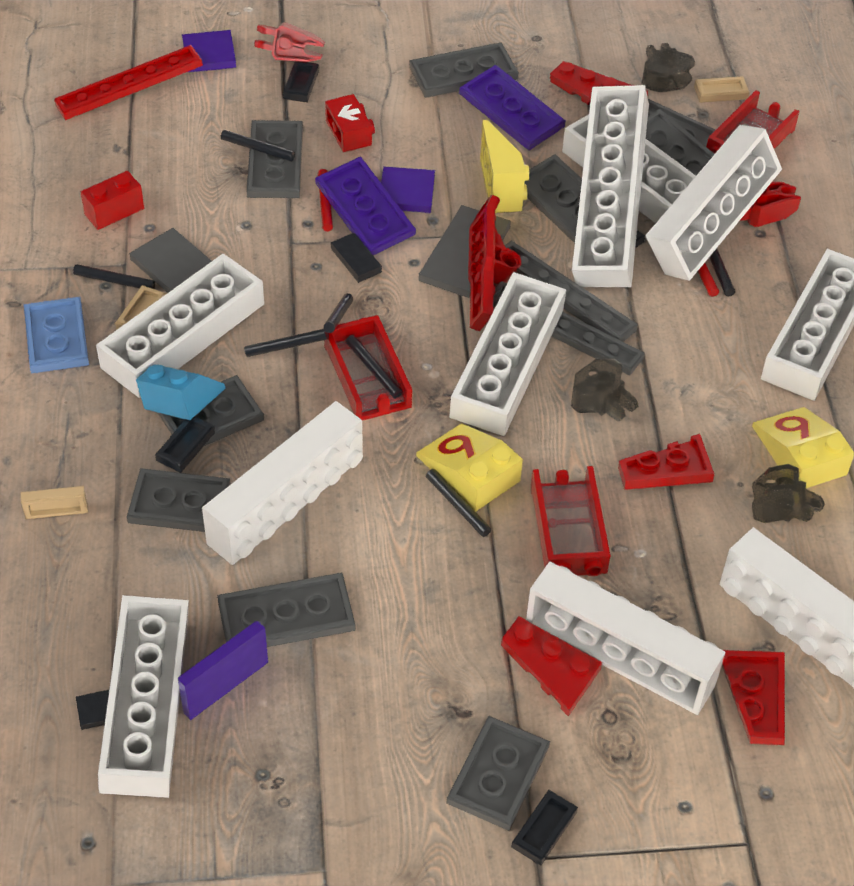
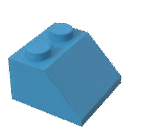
(176, 391)

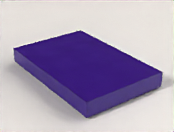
(223, 670)

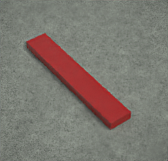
(128, 82)

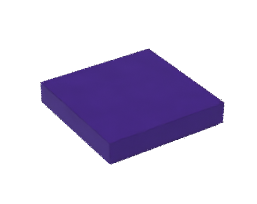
(214, 49)
(410, 187)

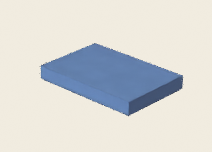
(55, 335)

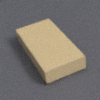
(721, 89)
(142, 300)
(54, 502)

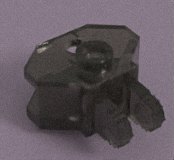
(667, 67)
(602, 391)
(785, 497)

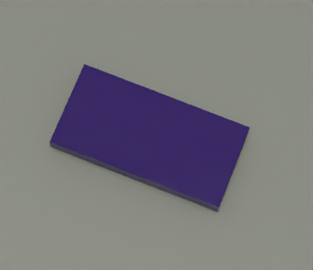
(512, 107)
(365, 205)

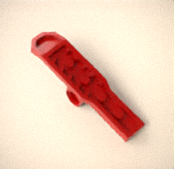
(487, 263)

